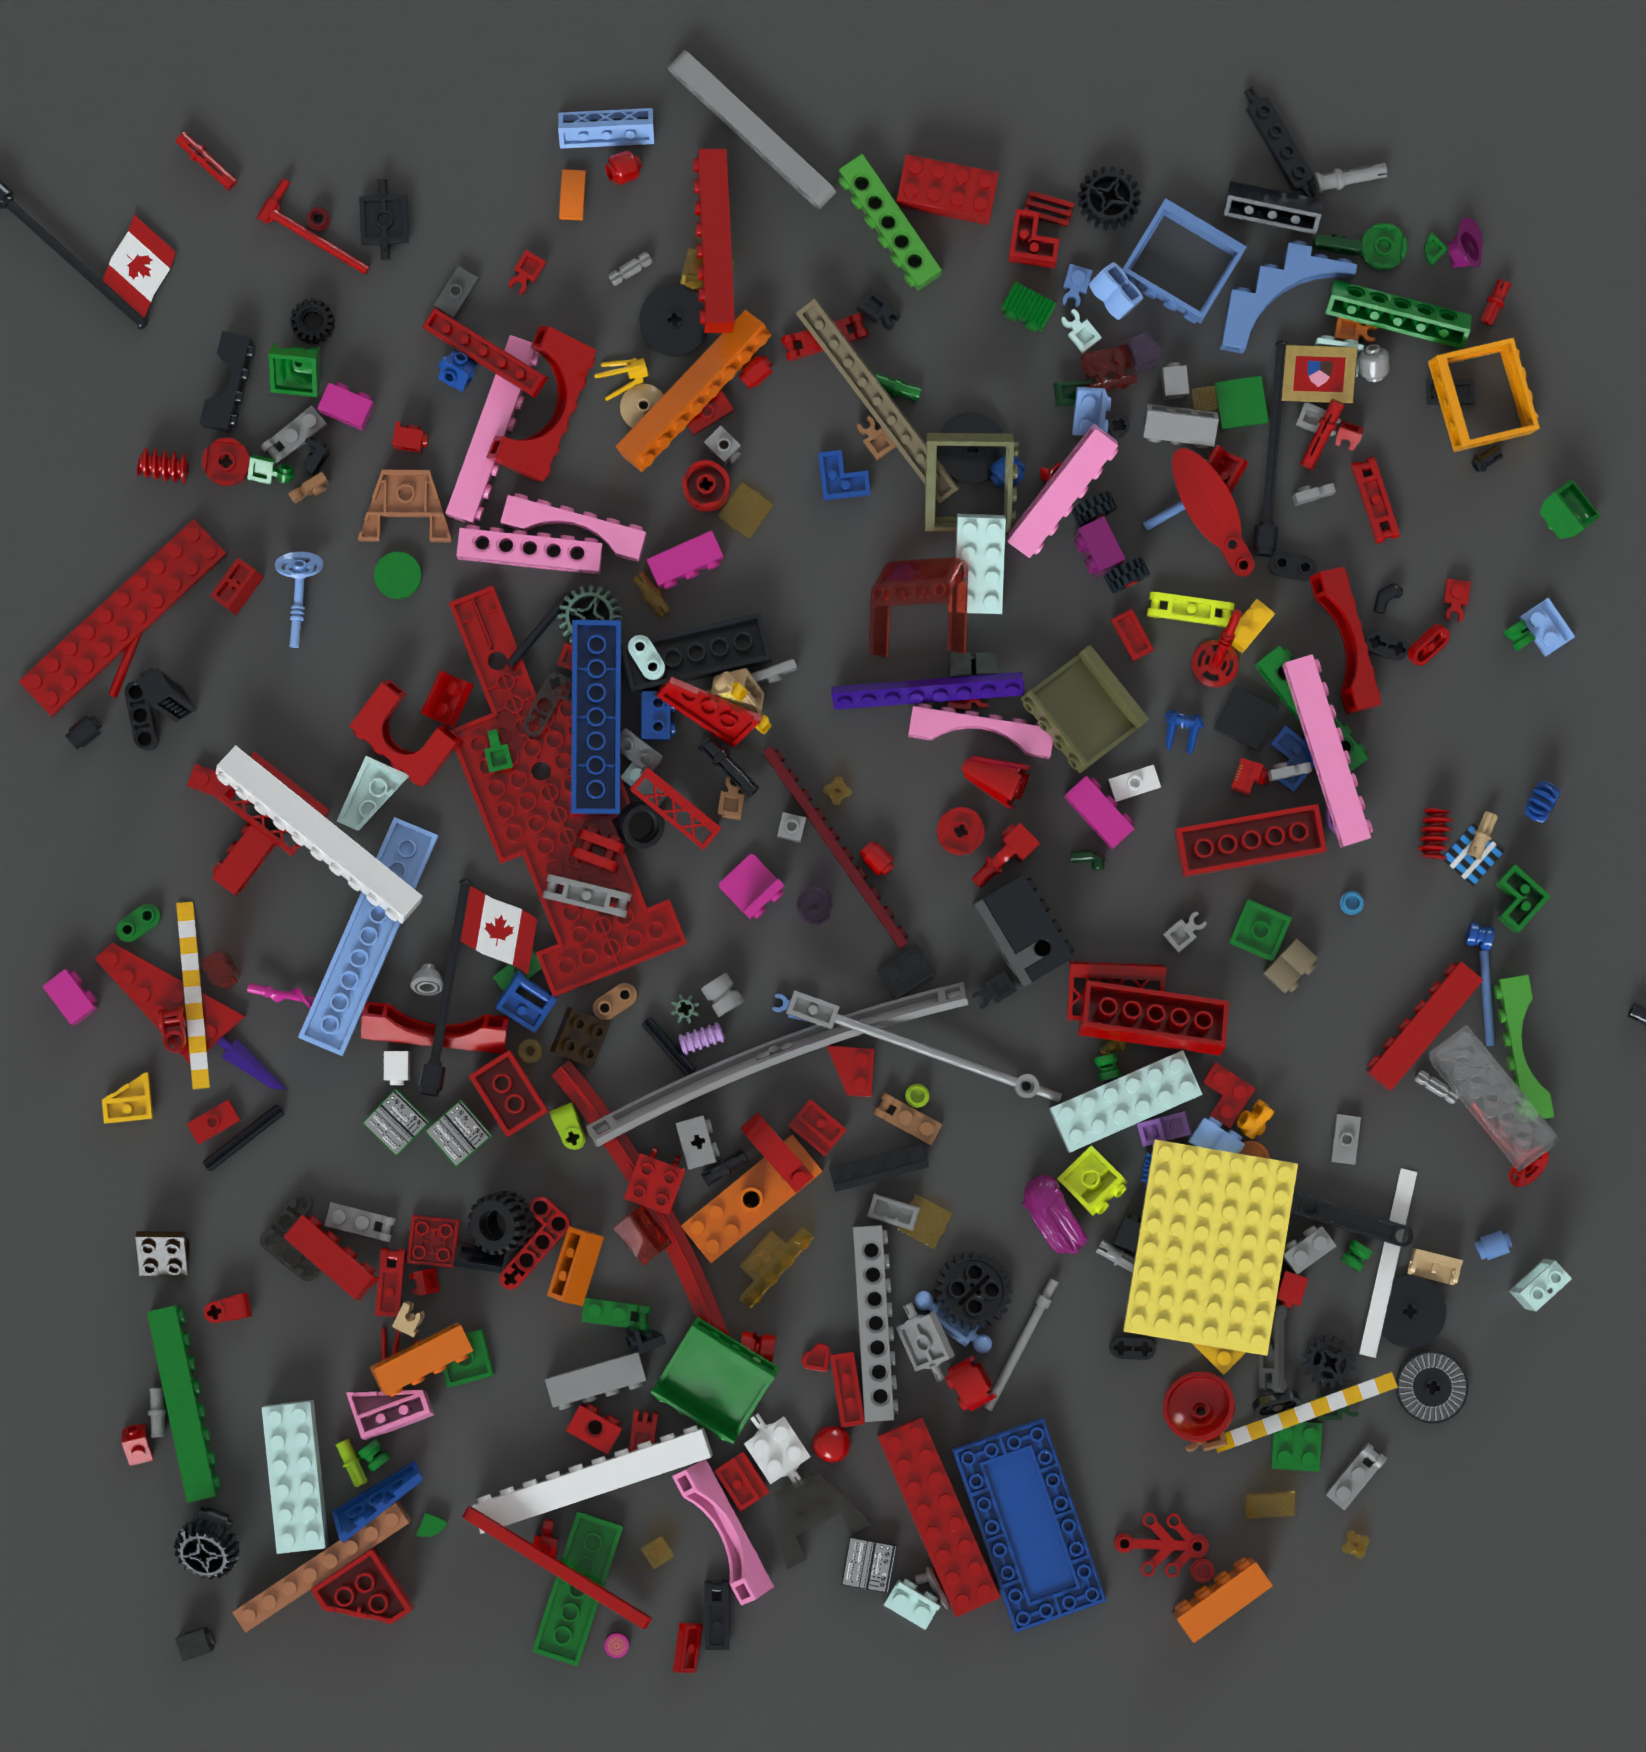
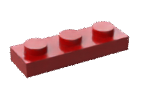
(847, 1389)

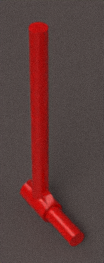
(271, 212)

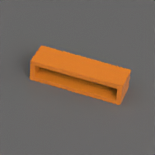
(421, 1359)

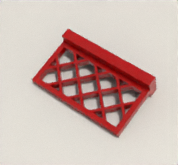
(234, 805)
(1112, 971)

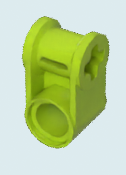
(567, 1121)

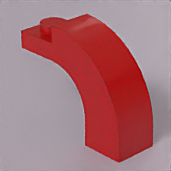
(776, 1152)

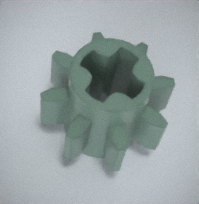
(678, 1006)

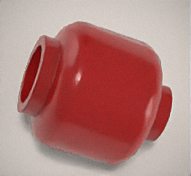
(623, 167)

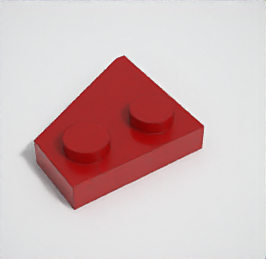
(854, 1069)

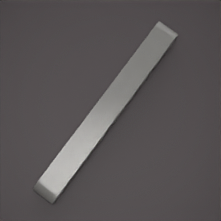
(752, 129)

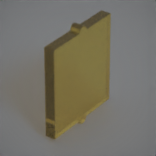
(745, 510)
(930, 1222)

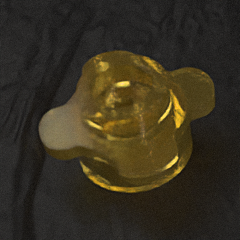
(837, 784)
(1358, 1551)

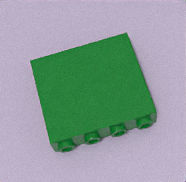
(714, 1380)

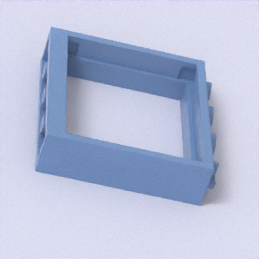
(1204, 231)

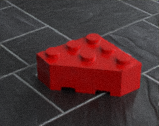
(364, 1590)

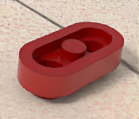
(1428, 645)

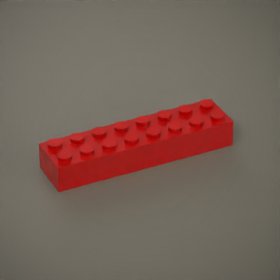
(938, 1516)

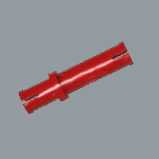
(187, 142)
(1323, 432)

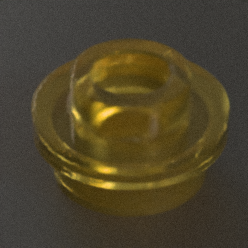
(522, 1051)

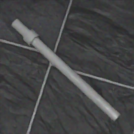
(1043, 1301)

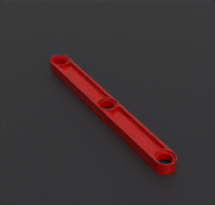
(557, 1567)

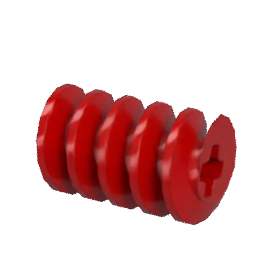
(163, 466)
(1434, 833)

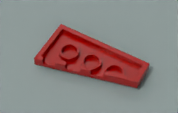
(711, 712)

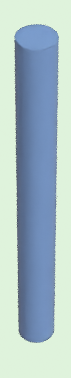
(1487, 998)

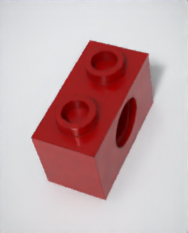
(580, 1427)

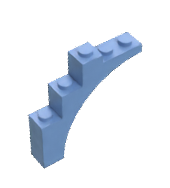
(1270, 283)

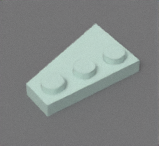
(369, 792)

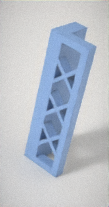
(606, 130)

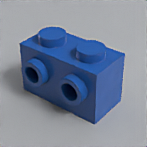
(656, 718)

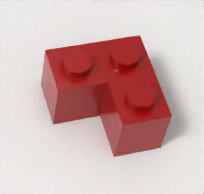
(1027, 246)

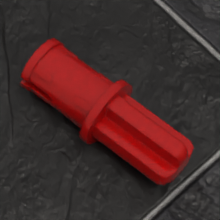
(1495, 302)

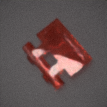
(1108, 361)

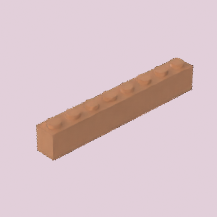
(320, 1567)

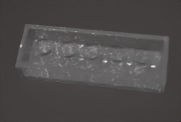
(1493, 1098)

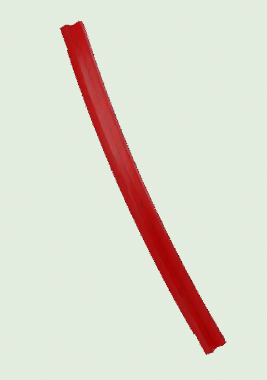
(626, 1157)

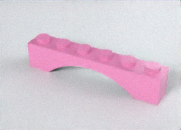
(526, 515)
(931, 723)
(747, 1573)

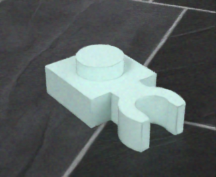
(1082, 334)

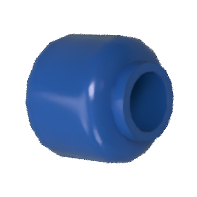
(998, 471)

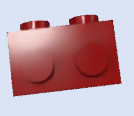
(1227, 466)

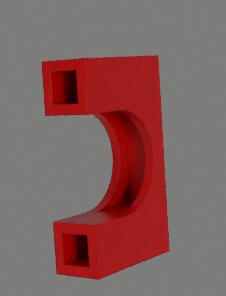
(373, 726)

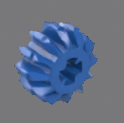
(1542, 801)

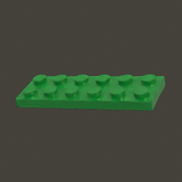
(569, 1610)

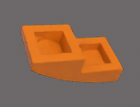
(572, 195)

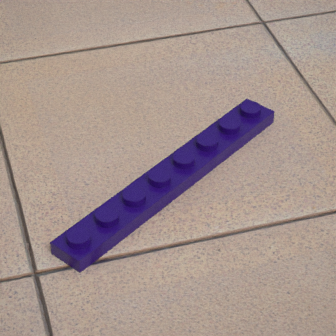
(928, 690)

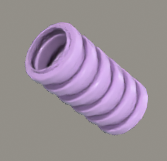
(701, 1038)

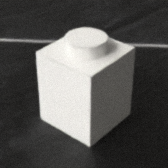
(397, 1066)

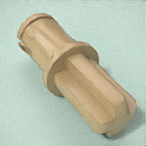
(1482, 835)

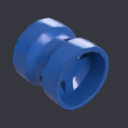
(1479, 936)

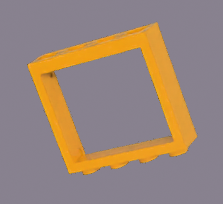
(1449, 400)

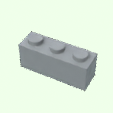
(1180, 425)

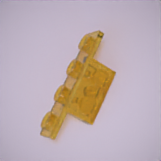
(769, 1261)

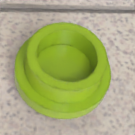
(917, 1095)

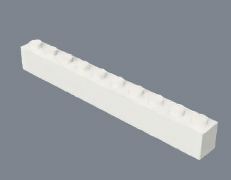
(318, 834)
(596, 1478)

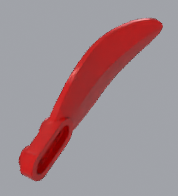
(1211, 507)

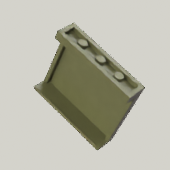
(1084, 709)

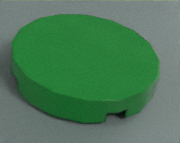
(1383, 246)
(397, 575)

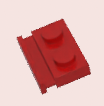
(817, 1127)
(741, 1481)

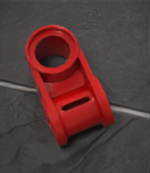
(174, 1027)
(232, 1308)

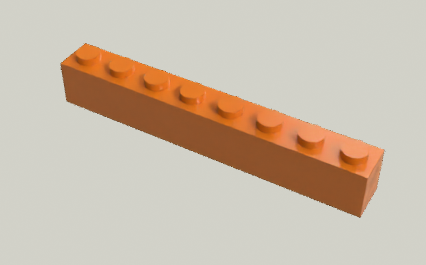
(693, 391)

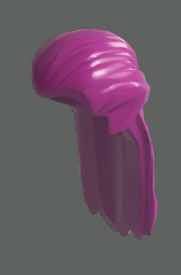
(1052, 1215)

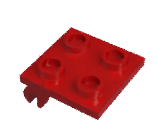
(655, 1182)

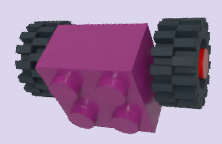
(1100, 546)

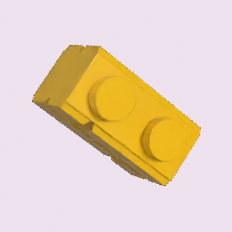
(1251, 625)

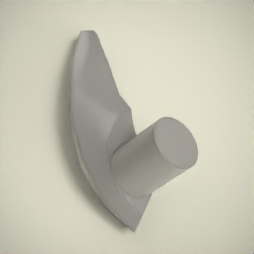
(935, 1585)

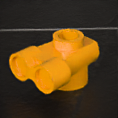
(1254, 1122)

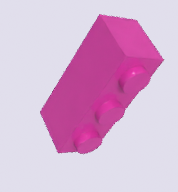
(685, 560)
(1099, 811)

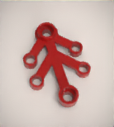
(1165, 1545)

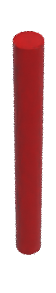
(123, 667)

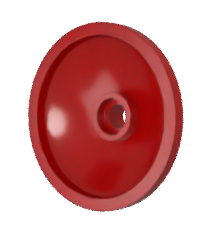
(1195, 1393)

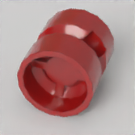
(761, 1345)

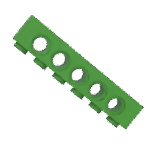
(861, 170)

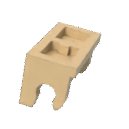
(1434, 1266)
(405, 1320)

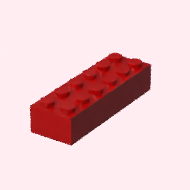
(1250, 840)
(1153, 1018)

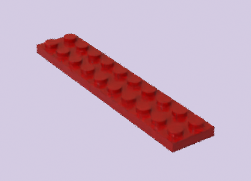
(122, 617)

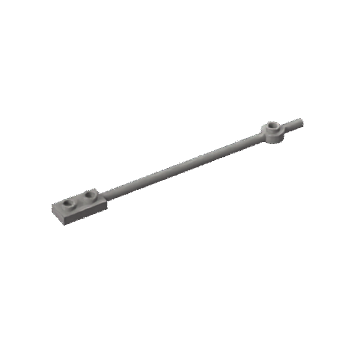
(826, 1015)

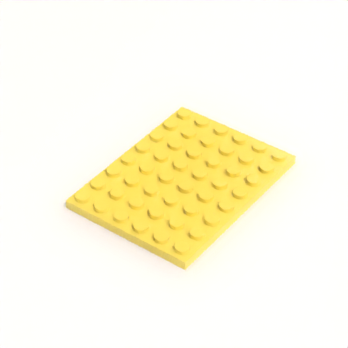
(1210, 1247)

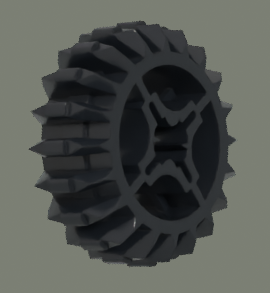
(1115, 203)
(203, 1554)

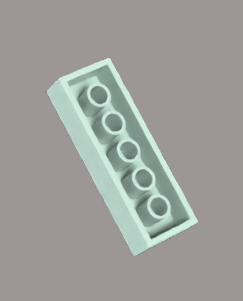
(1125, 1101)
(295, 1476)

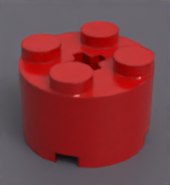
(713, 474)
(970, 1383)

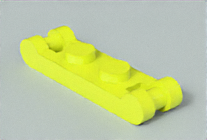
(1190, 609)

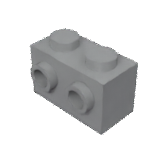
(1308, 1249)

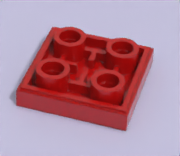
(433, 1241)

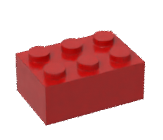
(509, 1093)

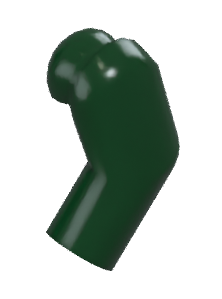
(1088, 856)

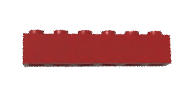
(1424, 1025)

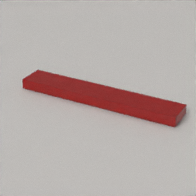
(484, 352)

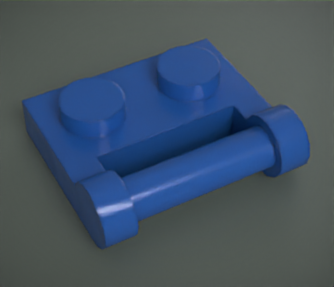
(521, 1008)

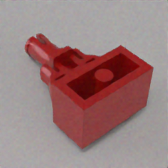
(1017, 843)

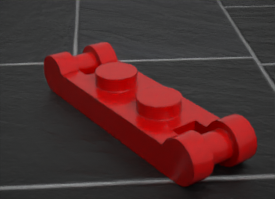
(811, 346)
(1375, 499)

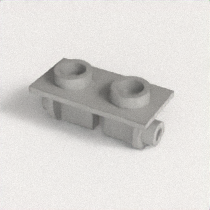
(638, 751)

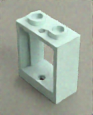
(1533, 1287)

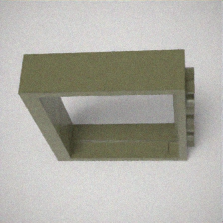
(948, 523)

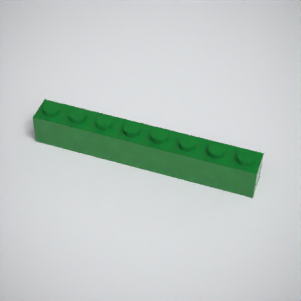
(183, 1403)

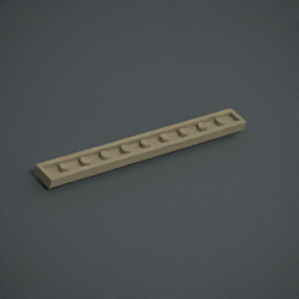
(873, 395)

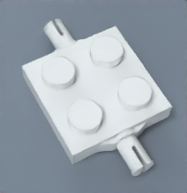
(776, 1449)

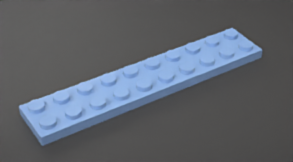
(364, 945)

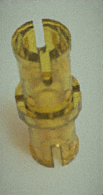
(651, 594)

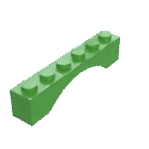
(1514, 1000)

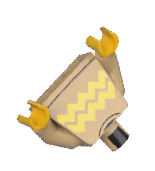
(743, 691)

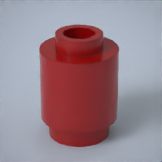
(756, 371)
(877, 858)

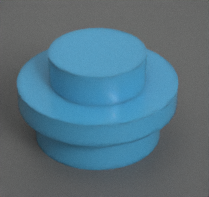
(1351, 902)

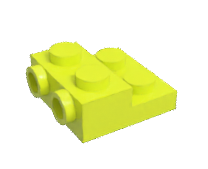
(1093, 1181)

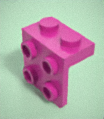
(752, 887)

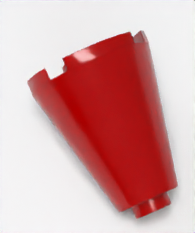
(997, 778)

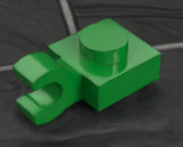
(497, 756)

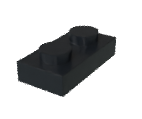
(473, 1257)

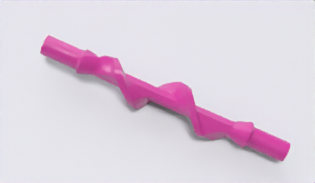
(278, 996)

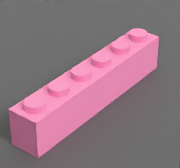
(1062, 490)

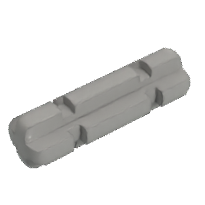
(630, 268)
(1436, 1086)

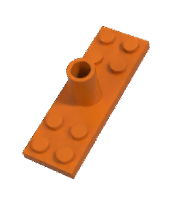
(730, 1219)

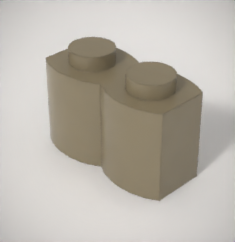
(1291, 966)

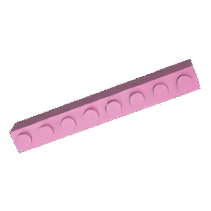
(495, 420)
(1327, 751)

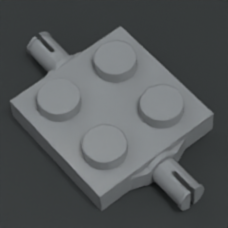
(925, 1341)

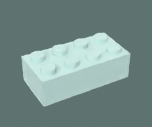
(982, 546)

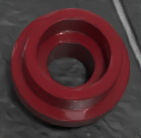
(313, 213)

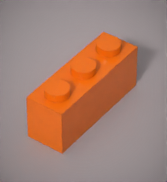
(575, 1266)

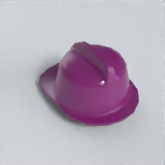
(1467, 245)

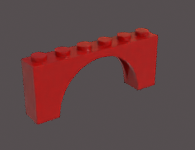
(570, 364)

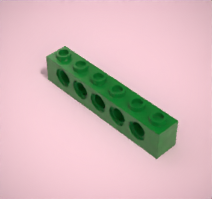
(1398, 314)
(1268, 669)

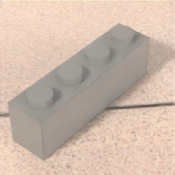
(596, 1379)

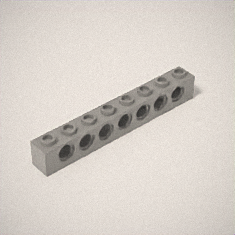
(872, 1409)

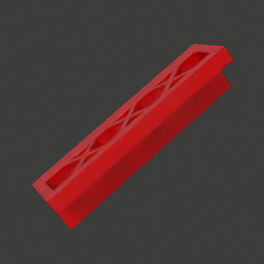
(676, 798)

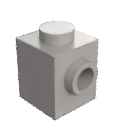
(723, 446)

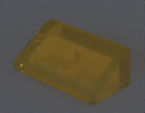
(1270, 1504)

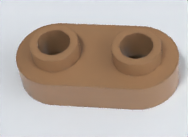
(615, 1002)

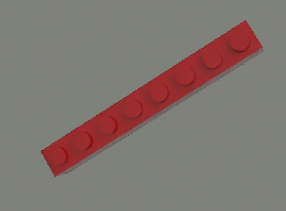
(714, 241)

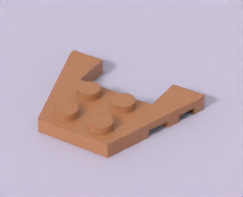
(405, 495)

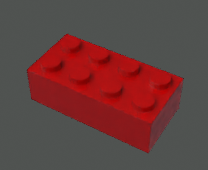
(947, 189)

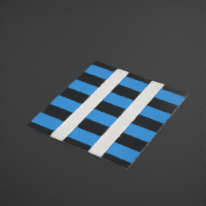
(1467, 866)

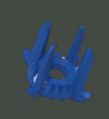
(1193, 722)

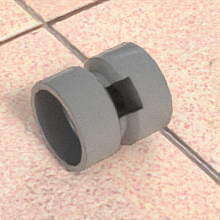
(722, 994)

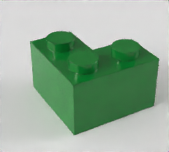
(1525, 895)

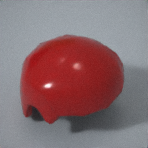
(831, 1444)

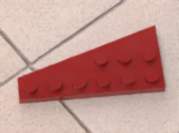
(156, 989)

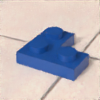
(837, 483)
(1296, 752)

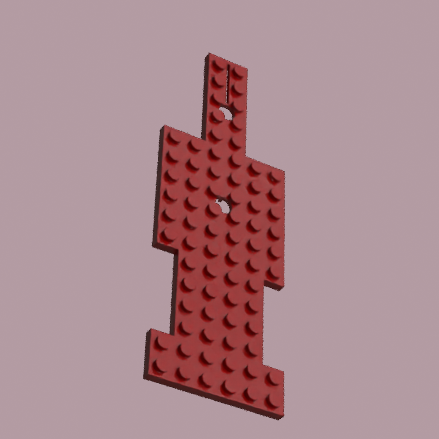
(536, 818)

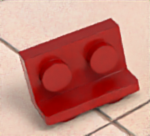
(446, 699)

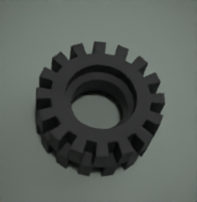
(312, 307)

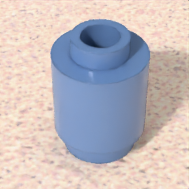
(1493, 1245)

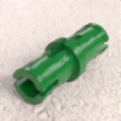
(899, 388)

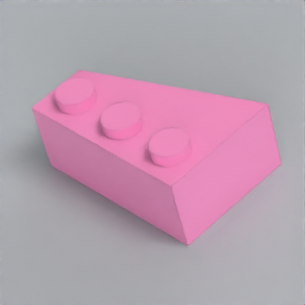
(383, 1413)

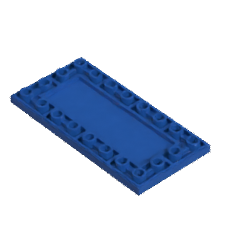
(1029, 1524)

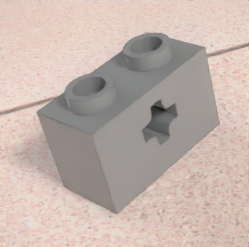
(687, 1131)

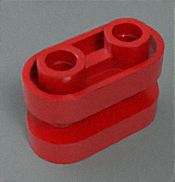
(611, 844)

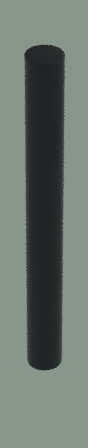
(537, 632)

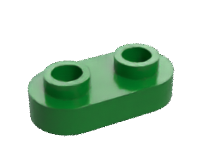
(138, 923)

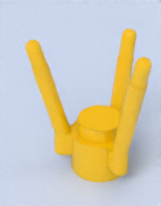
(634, 368)

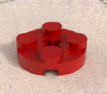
(216, 452)
(953, 819)

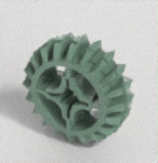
(597, 598)

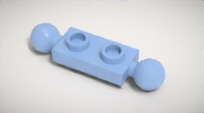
(982, 1343)

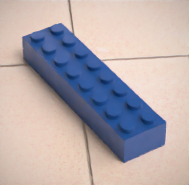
(595, 716)

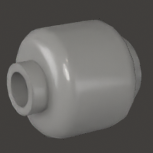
(1374, 363)

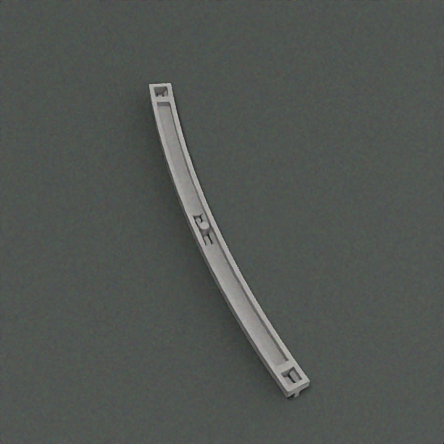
(748, 1063)

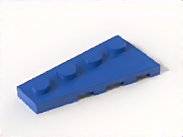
(369, 1504)

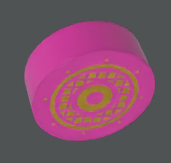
(616, 1645)

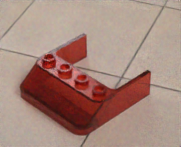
(916, 584)

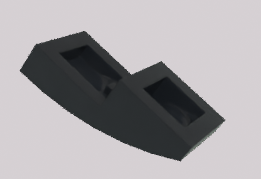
(1464, 391)

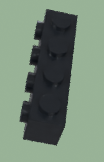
(1273, 207)

